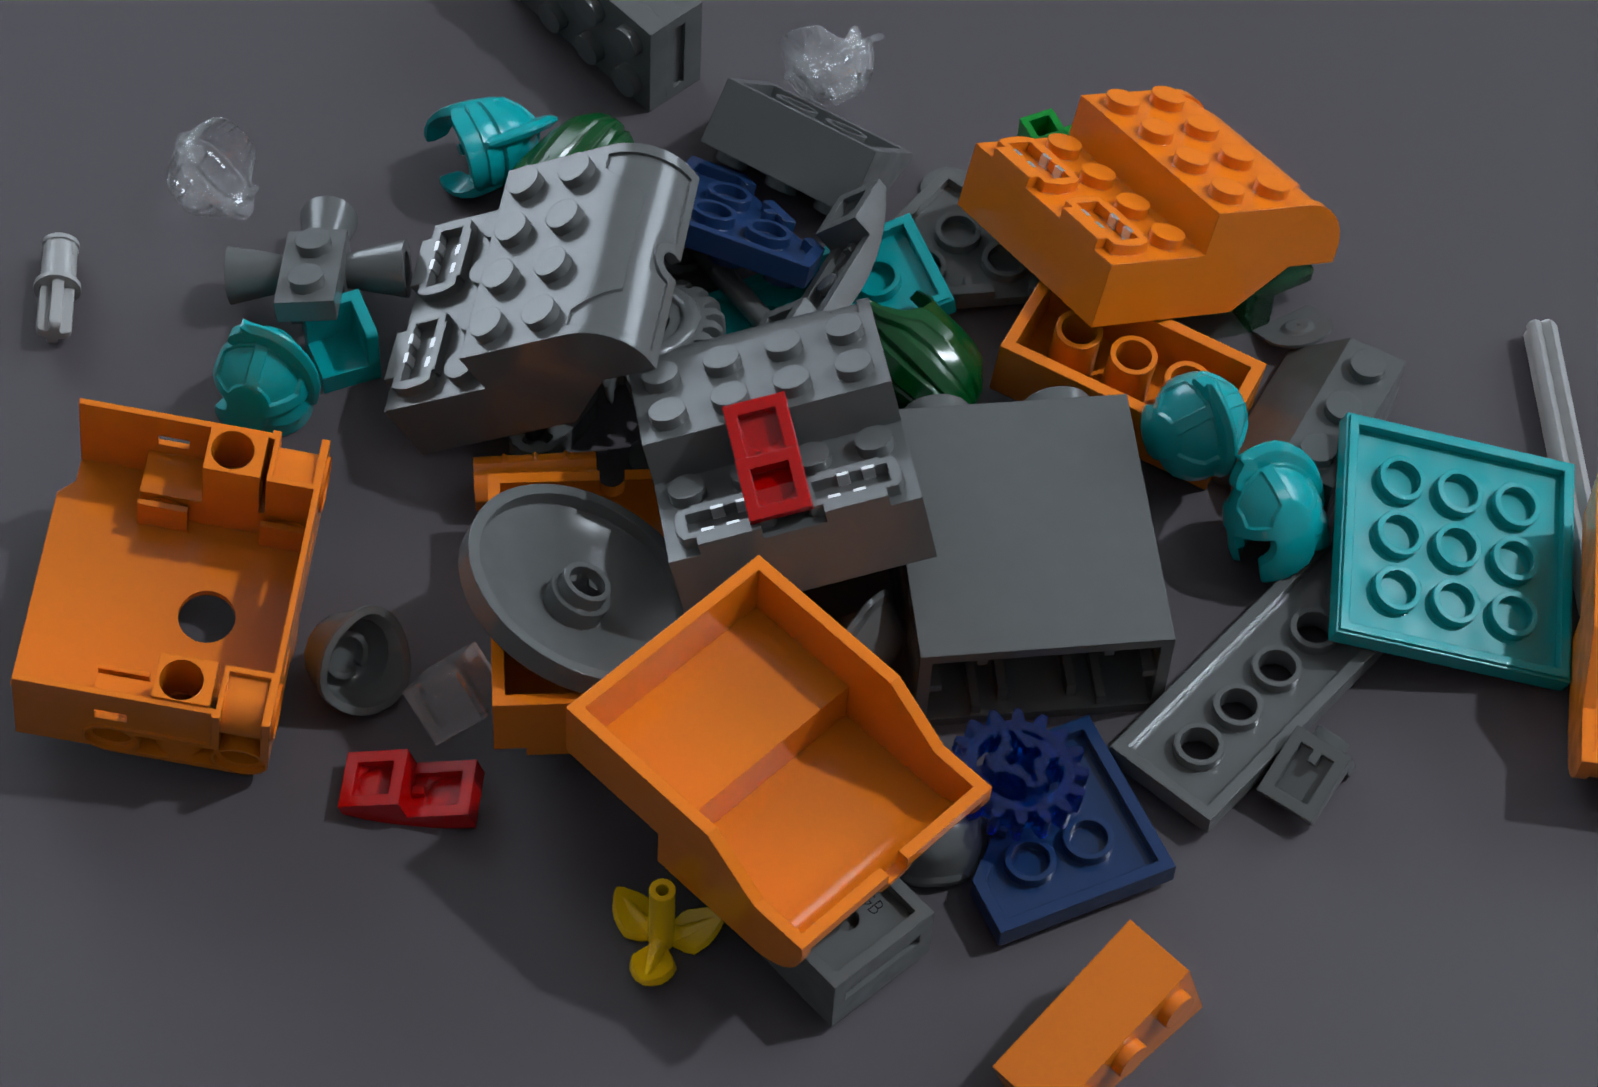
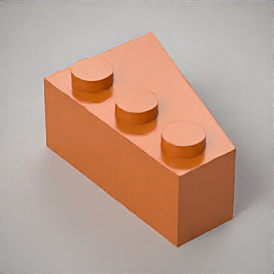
(1105, 1018)

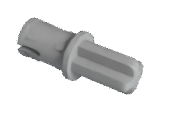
(57, 286)

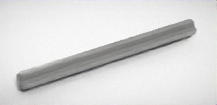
(1558, 421)

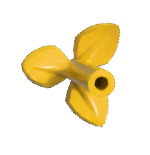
(655, 922)

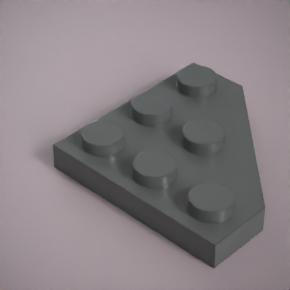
(968, 257)

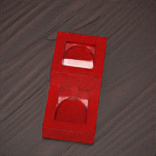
(767, 458)
(399, 791)

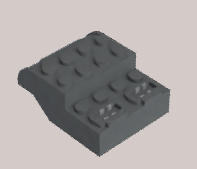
(541, 297)
(848, 438)

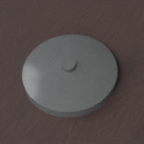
(566, 581)

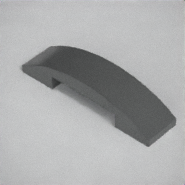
(854, 237)

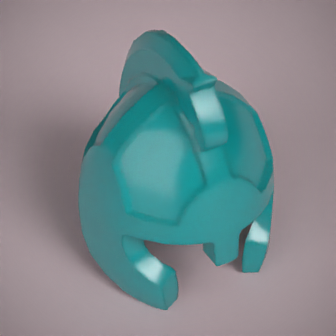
(491, 136)
(264, 380)
(1195, 426)
(1276, 500)

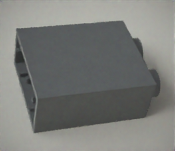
(1042, 561)

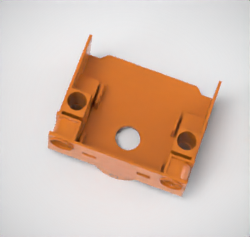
(130, 549)

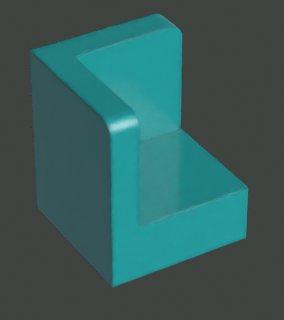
(344, 348)

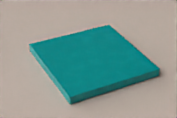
(1453, 552)

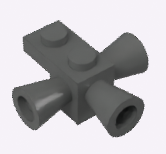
(317, 266)

